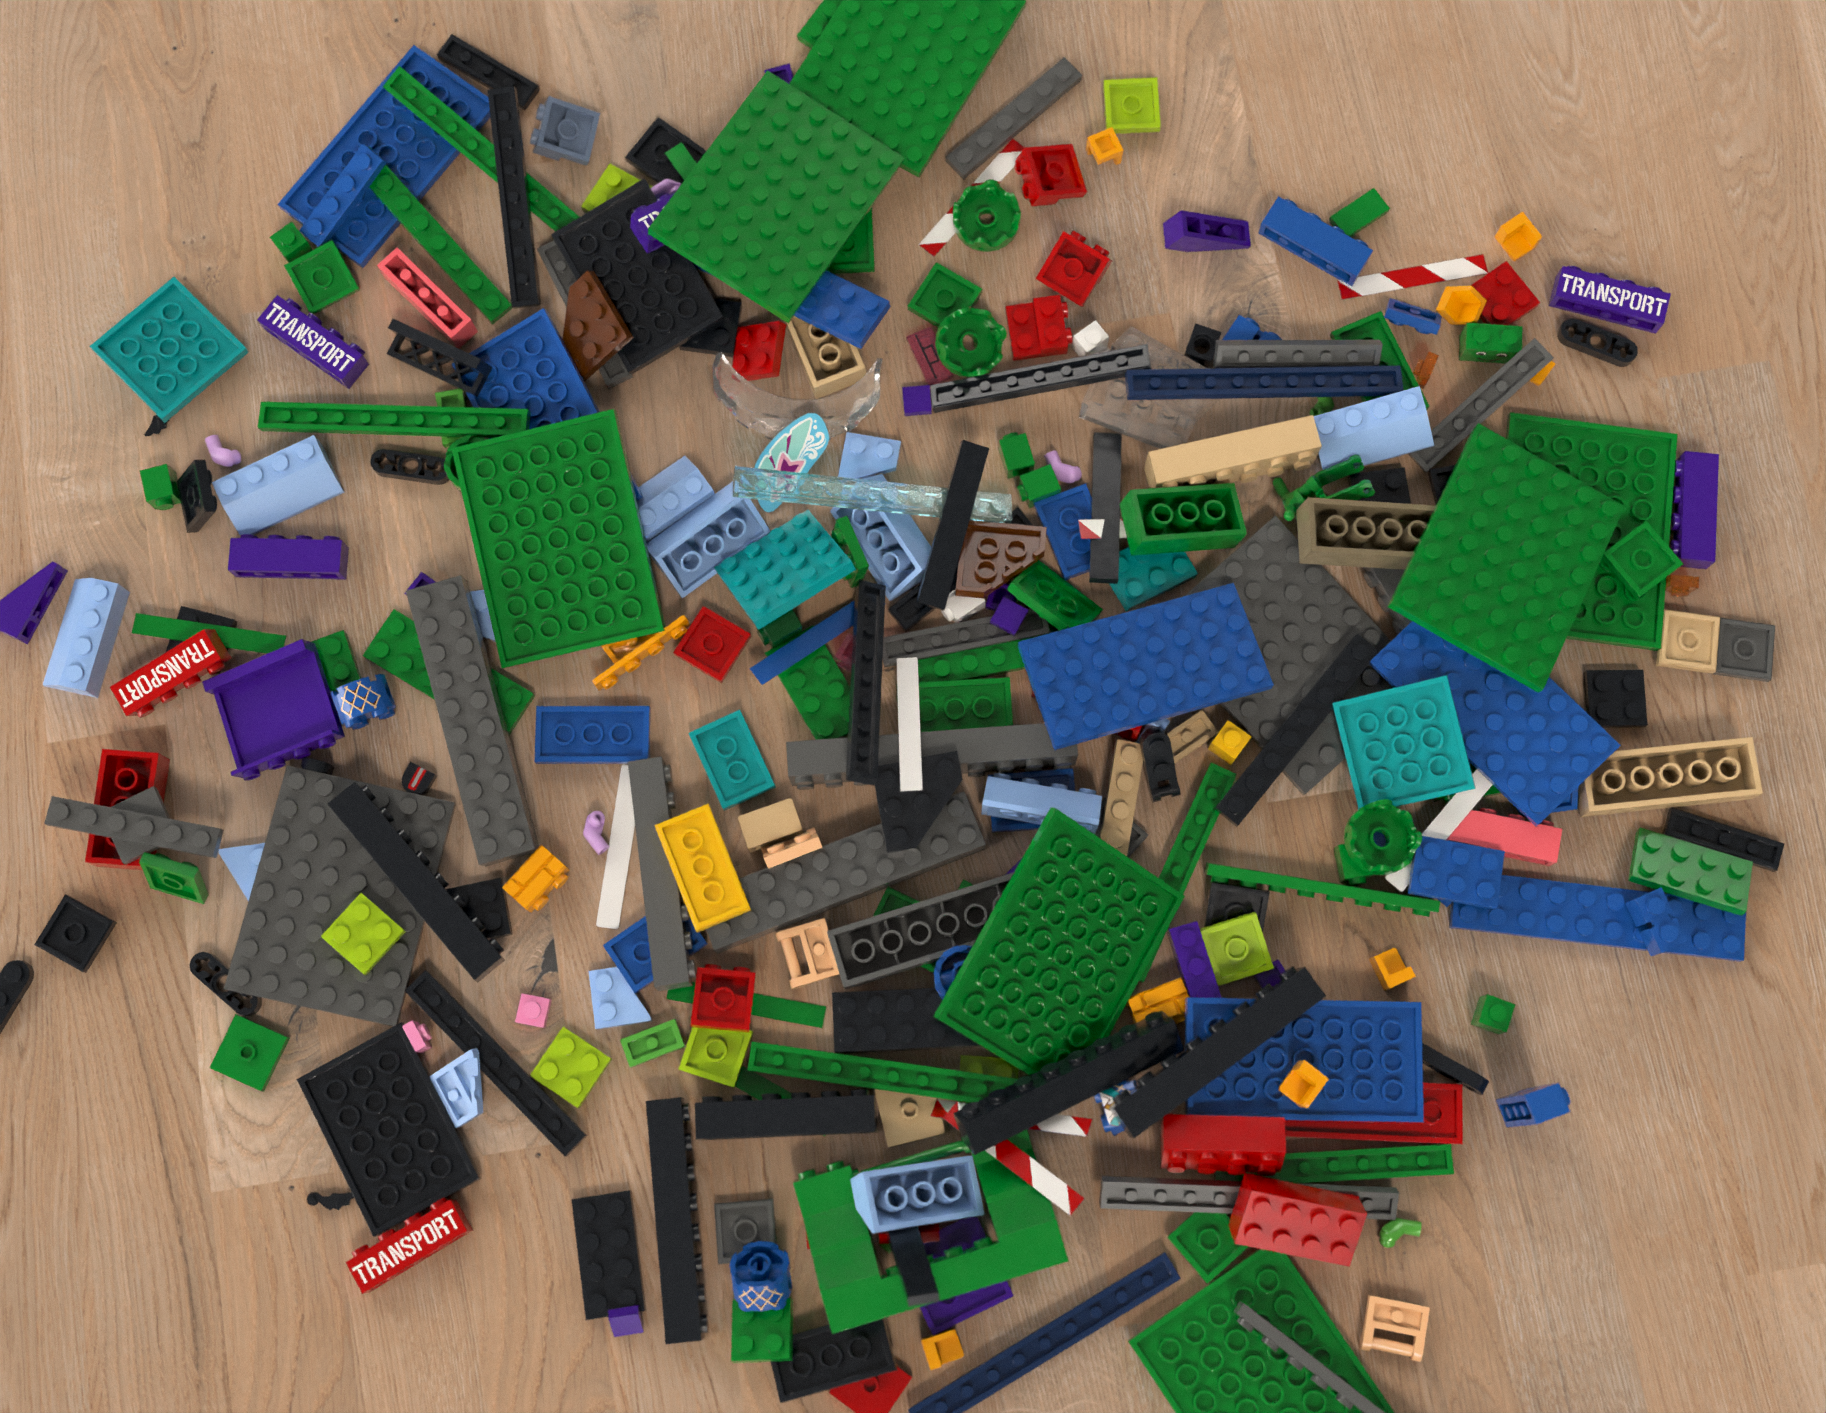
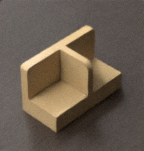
(770, 825)

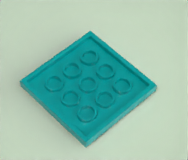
(169, 349)
(784, 569)
(1404, 743)

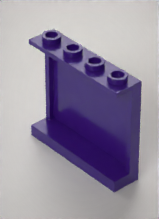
(276, 709)

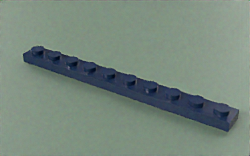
(1263, 382)
(1051, 1338)

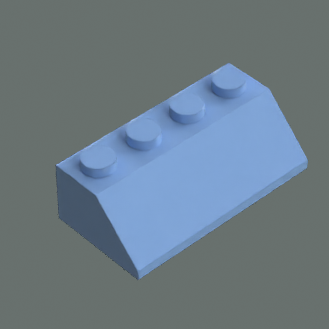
(1375, 429)
(278, 486)
(671, 496)
(705, 538)
(891, 546)
(86, 636)
(1031, 802)
(918, 1194)

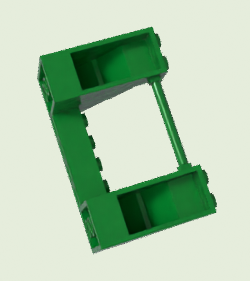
(848, 1262)

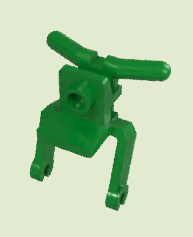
(1314, 486)

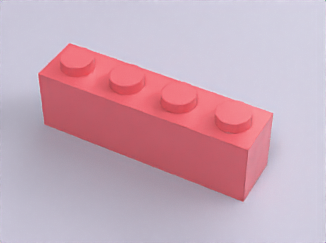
(427, 298)
(1510, 834)

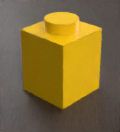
(1229, 742)

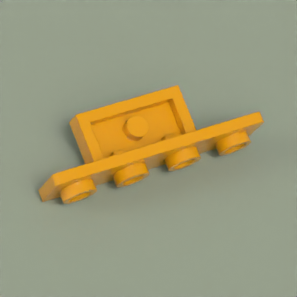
(629, 653)

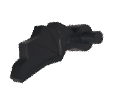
(156, 426)
(335, 1200)

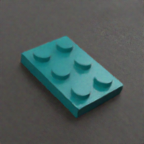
(1150, 576)
(731, 760)

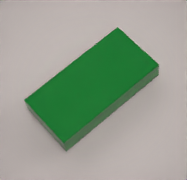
(1360, 213)

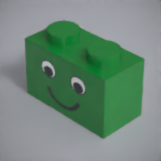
(1489, 342)

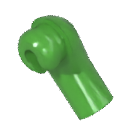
(1323, 405)
(1396, 1228)

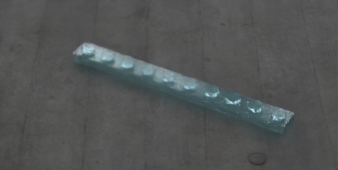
(860, 494)

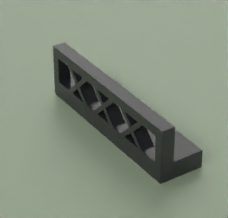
(438, 348)

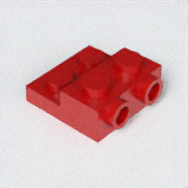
(1050, 174)
(1074, 267)
(1038, 328)
(723, 998)

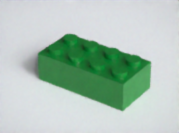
(1182, 519)

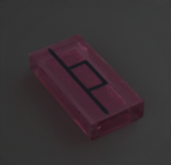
(924, 351)

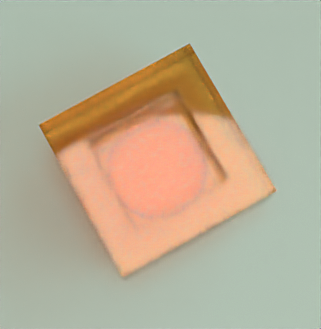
(1424, 368)
(1681, 585)

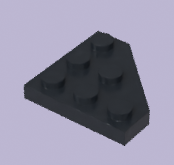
(910, 814)

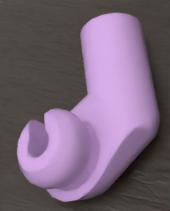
(664, 187)
(222, 455)
(1063, 472)
(593, 830)

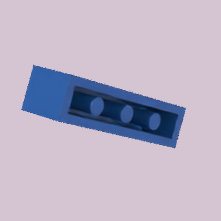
(1315, 241)
(1534, 1105)

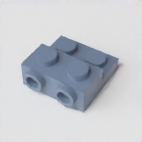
(564, 131)

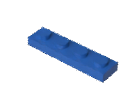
(343, 196)

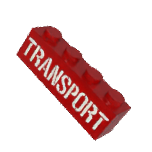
(170, 673)
(409, 1245)

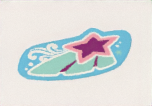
(794, 449)

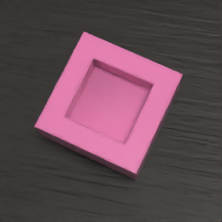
(533, 1010)
(418, 1036)

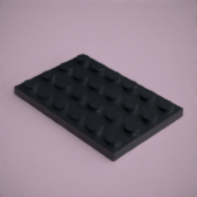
(653, 292)
(388, 1129)

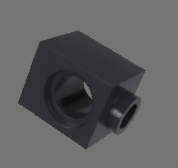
(1202, 337)

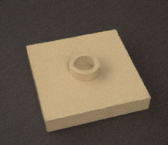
(1689, 641)
(907, 1117)

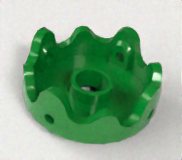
(992, 200)
(987, 339)
(1394, 824)

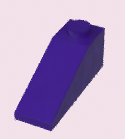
(1205, 232)
(27, 604)

